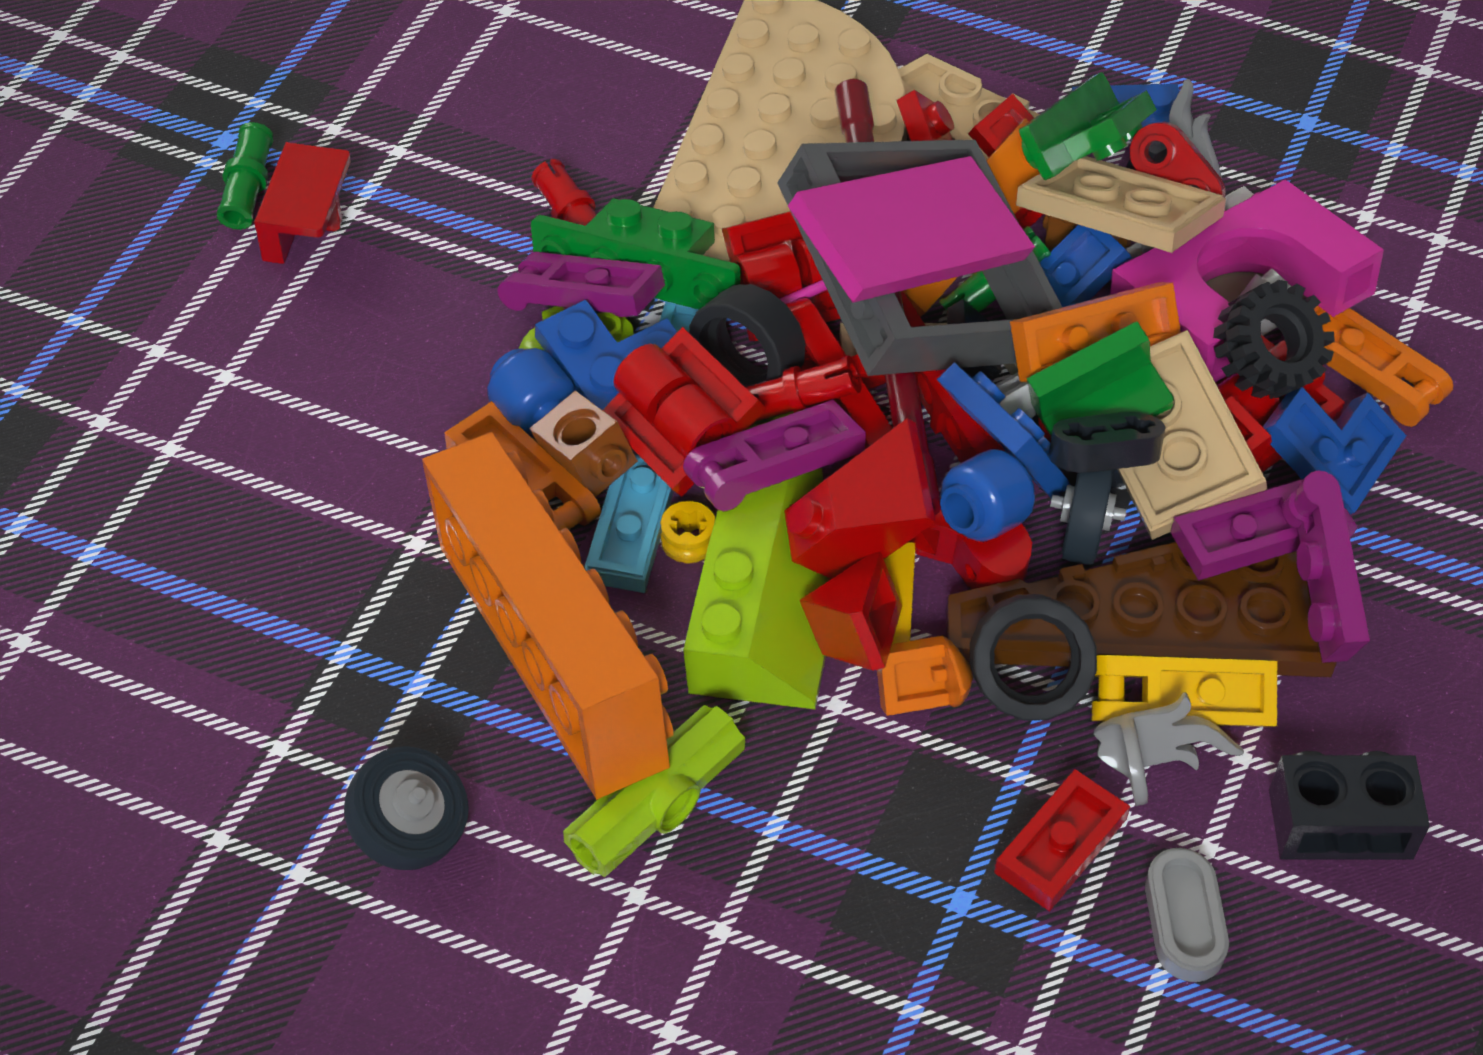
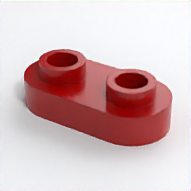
(1183, 159)

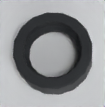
(763, 316)
(1067, 692)

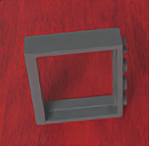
(878, 324)

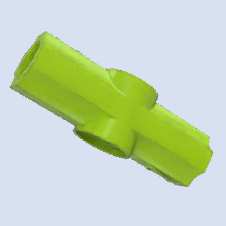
(661, 802)

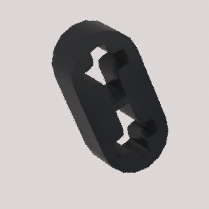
(1106, 442)

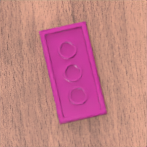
(910, 227)

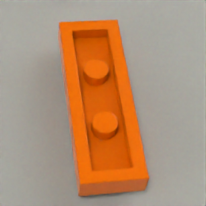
(1061, 332)

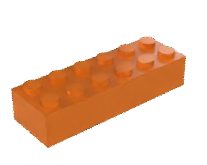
(550, 615)

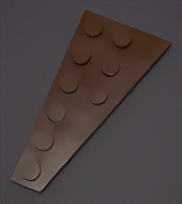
(1158, 609)

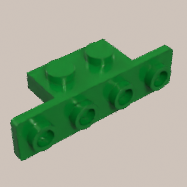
(1083, 124)
(646, 236)

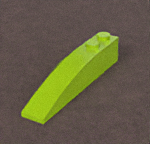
(747, 617)

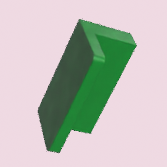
(1100, 380)

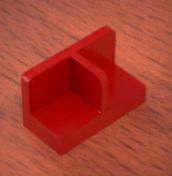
(301, 198)

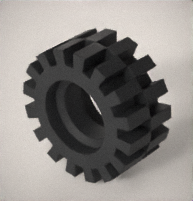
(1299, 327)

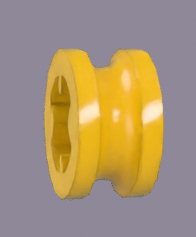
(688, 516)

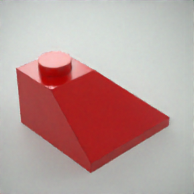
(864, 506)

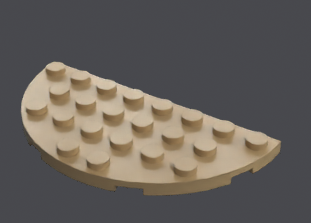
(766, 101)

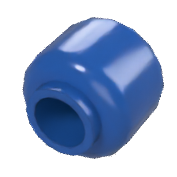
(527, 386)
(987, 495)

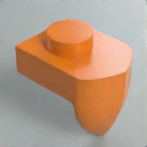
(923, 676)

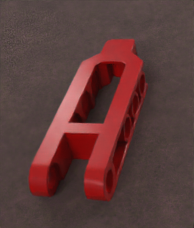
(991, 560)

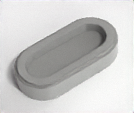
(1186, 915)

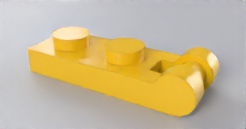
(1219, 689)

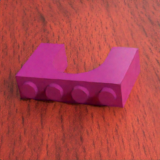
(1267, 231)

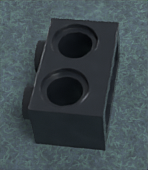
(1348, 820)

